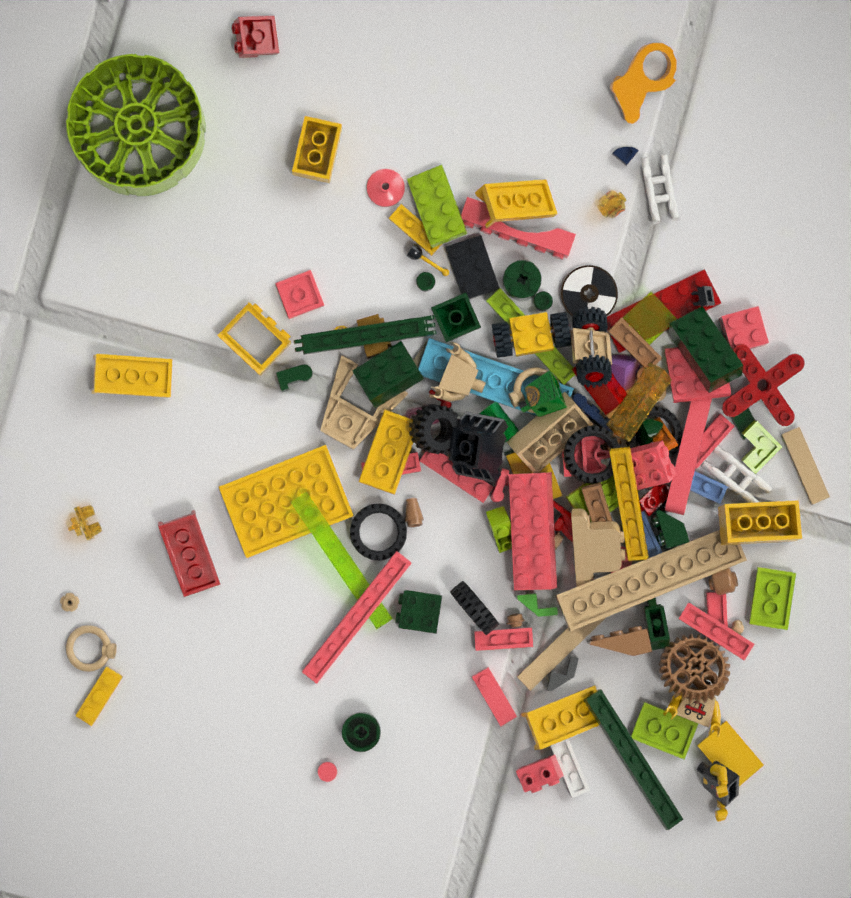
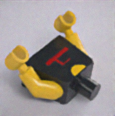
(721, 784)

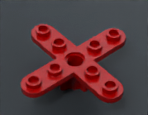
(770, 394)

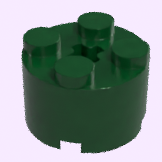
(527, 271)
(353, 739)

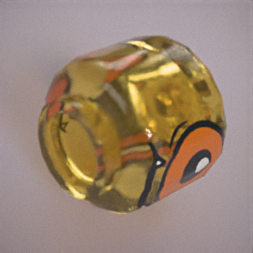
(612, 204)

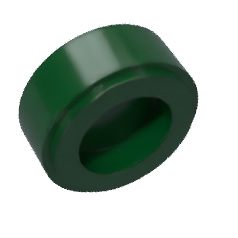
(425, 281)
(543, 301)

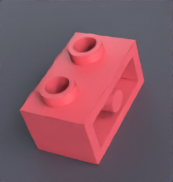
(540, 773)

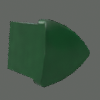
(647, 431)

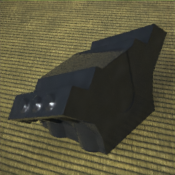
(478, 446)

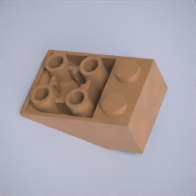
(630, 643)

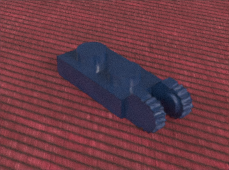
(591, 411)

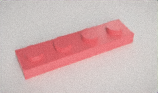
(440, 464)
(716, 631)

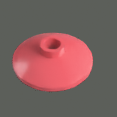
(385, 197)

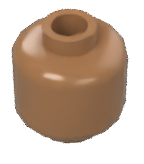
(723, 582)

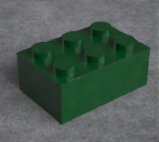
(388, 374)

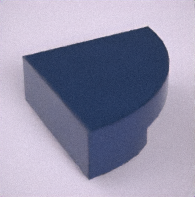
(625, 154)

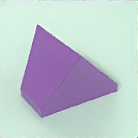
(625, 370)

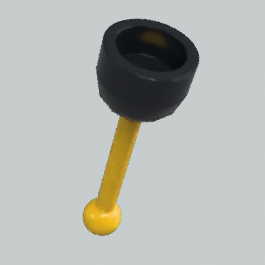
(416, 253)

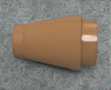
(413, 513)

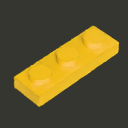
(413, 228)
(99, 696)

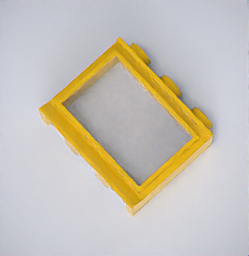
(255, 338)

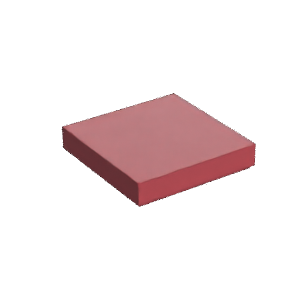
(299, 294)

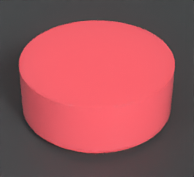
(327, 771)

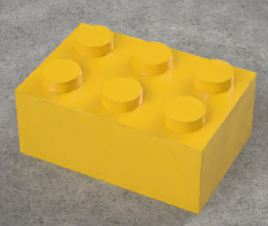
(317, 149)

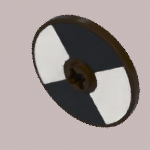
(587, 278)

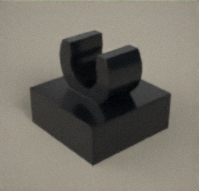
(705, 296)

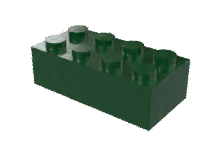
(705, 349)

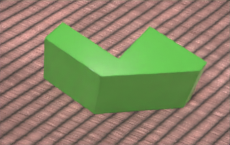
(530, 602)

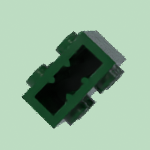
(419, 611)

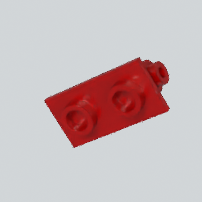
(654, 498)

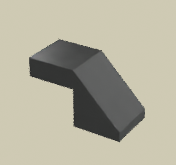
(557, 679)

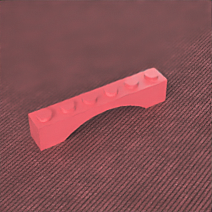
(555, 241)

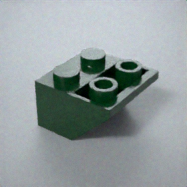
(670, 530)

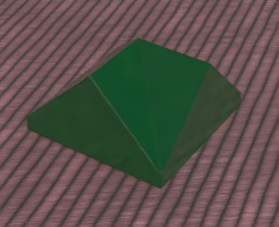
(456, 317)

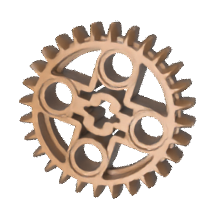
(693, 676)

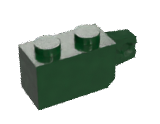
(656, 625)

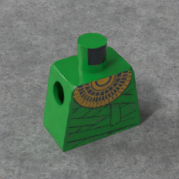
(543, 396)

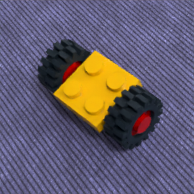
(531, 334)

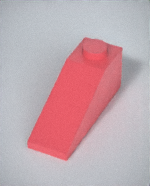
(494, 696)

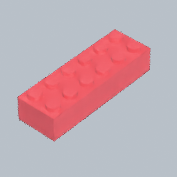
(532, 531)

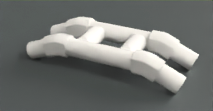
(666, 179)
(725, 477)

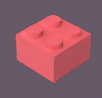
(744, 328)

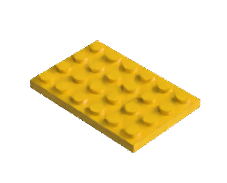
(263, 506)

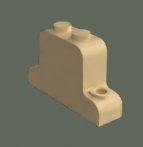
(595, 546)

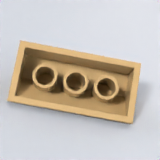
(547, 435)

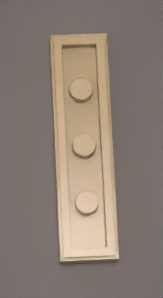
(805, 465)

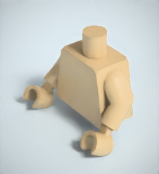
(458, 377)

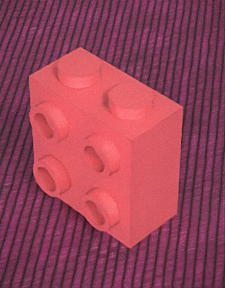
(652, 465)

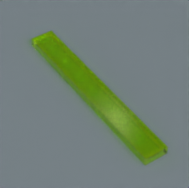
(337, 554)

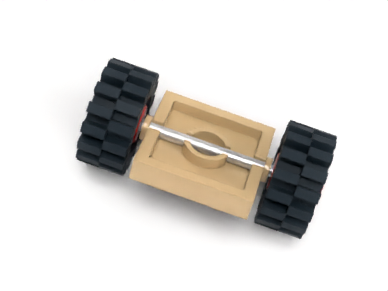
(591, 347)

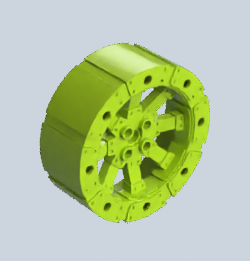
(105, 79)

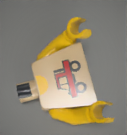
(701, 713)

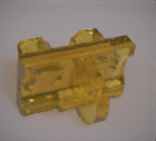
(89, 530)

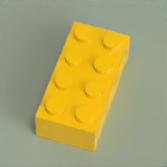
(759, 522)

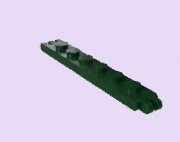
(365, 335)

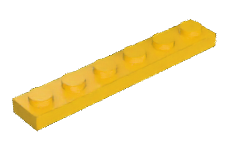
(629, 503)

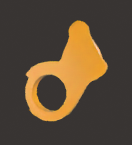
(634, 84)

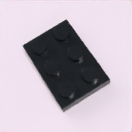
(472, 267)

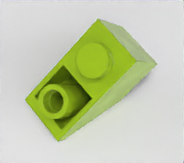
(501, 528)

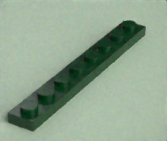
(633, 759)

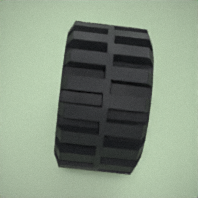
(422, 428)

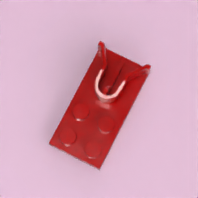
(189, 554)

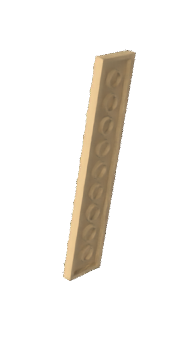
(647, 579)

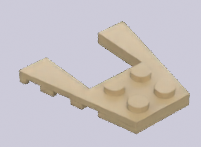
(345, 421)

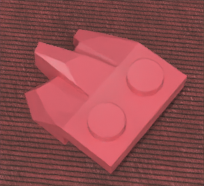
(588, 456)

